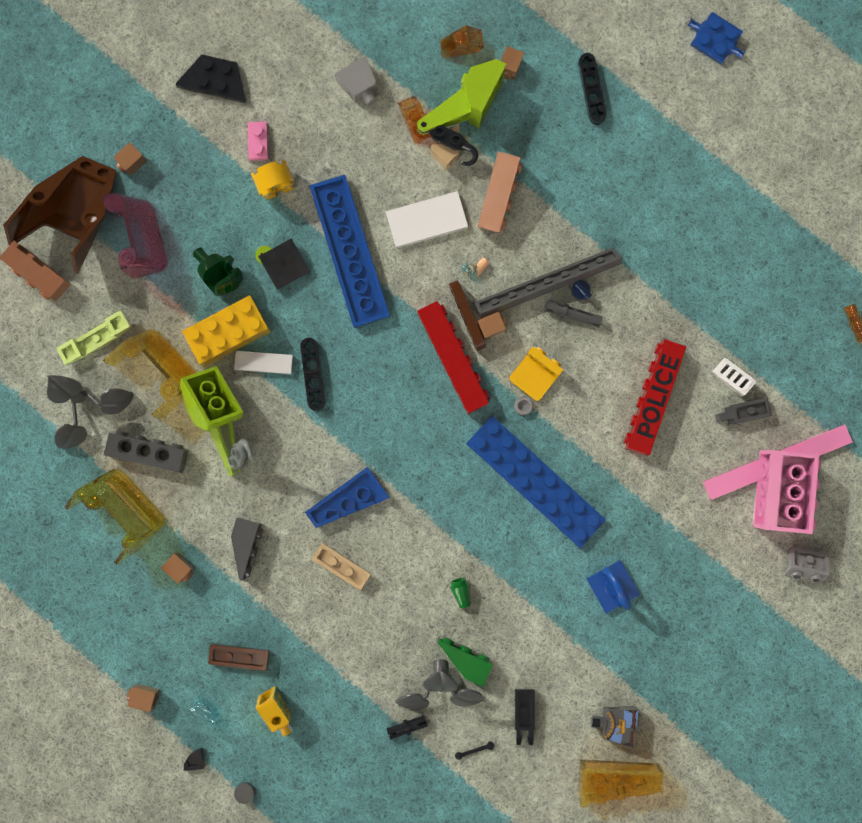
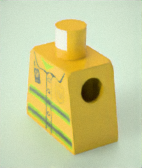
(274, 711)

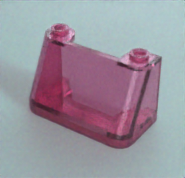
(147, 249)

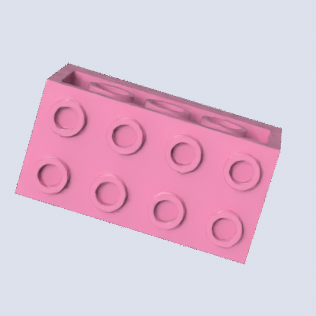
(788, 491)

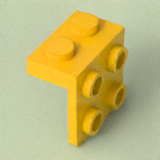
(535, 373)

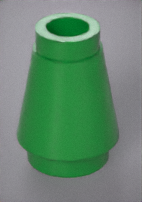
(460, 590)

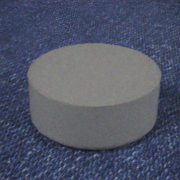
(523, 405)

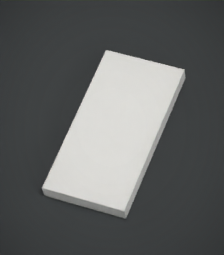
(426, 219)

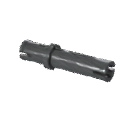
(567, 311)

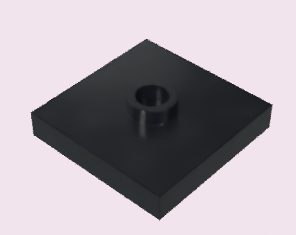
(284, 264)

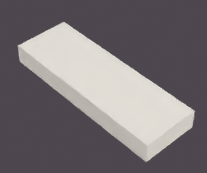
(263, 362)

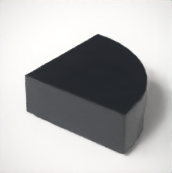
(194, 761)

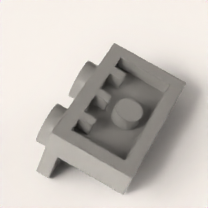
(808, 565)

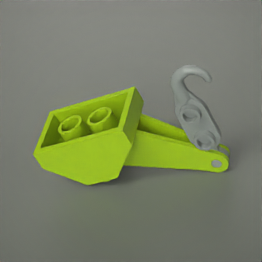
(214, 406)

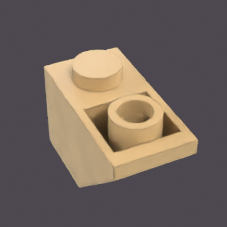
(443, 155)

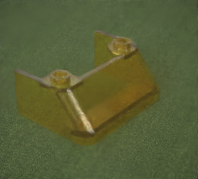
(164, 357)
(125, 504)

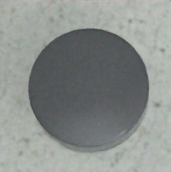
(244, 792)

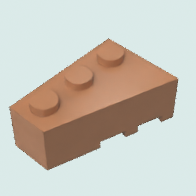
(35, 271)

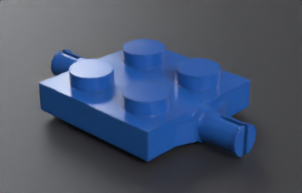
(716, 38)

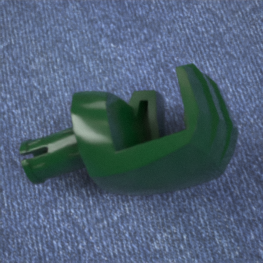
(218, 272)

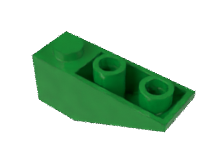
(471, 666)

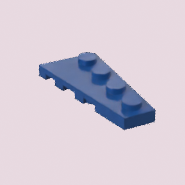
(352, 496)

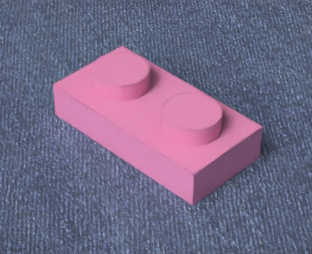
(258, 141)

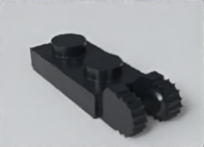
(524, 714)

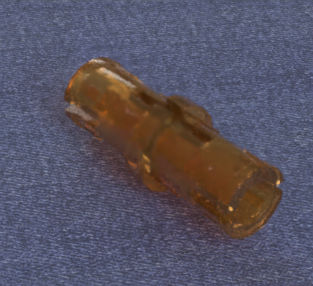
(855, 321)

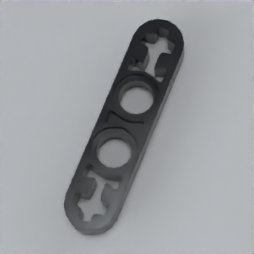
(592, 88)
(312, 374)

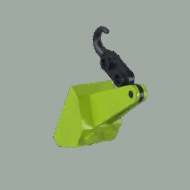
(469, 103)

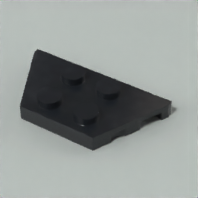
(214, 78)

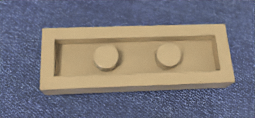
(341, 566)

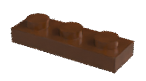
(238, 657)

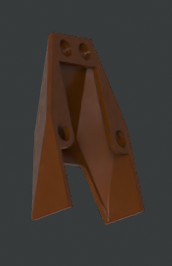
(68, 203)

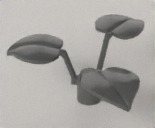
(63, 388)
(440, 681)

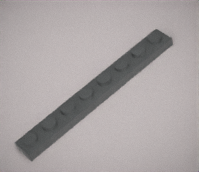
(548, 282)

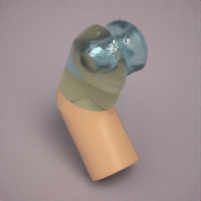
(474, 270)

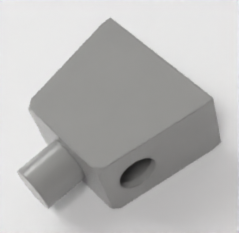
(358, 81)

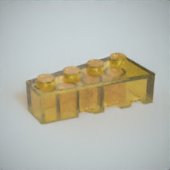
(616, 780)

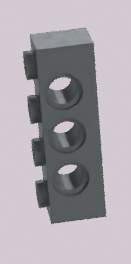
(116, 448)

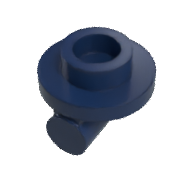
(581, 290)

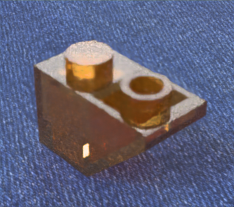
(462, 42)
(411, 113)

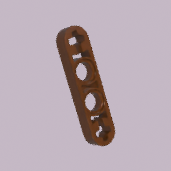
(467, 315)

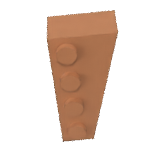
(499, 192)

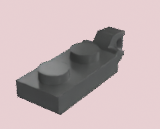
(745, 411)

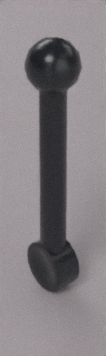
(490, 745)

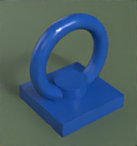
(613, 587)

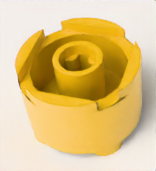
(273, 179)

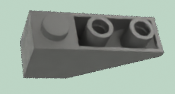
(244, 541)

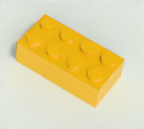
(226, 331)

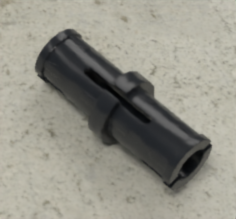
(407, 727)

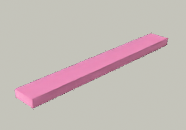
(751, 473)

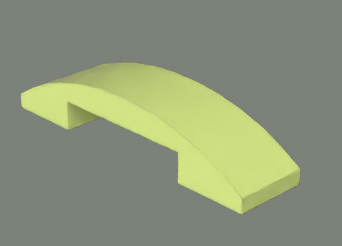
(95, 339)

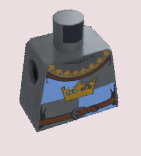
(617, 724)

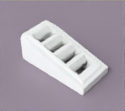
(729, 381)

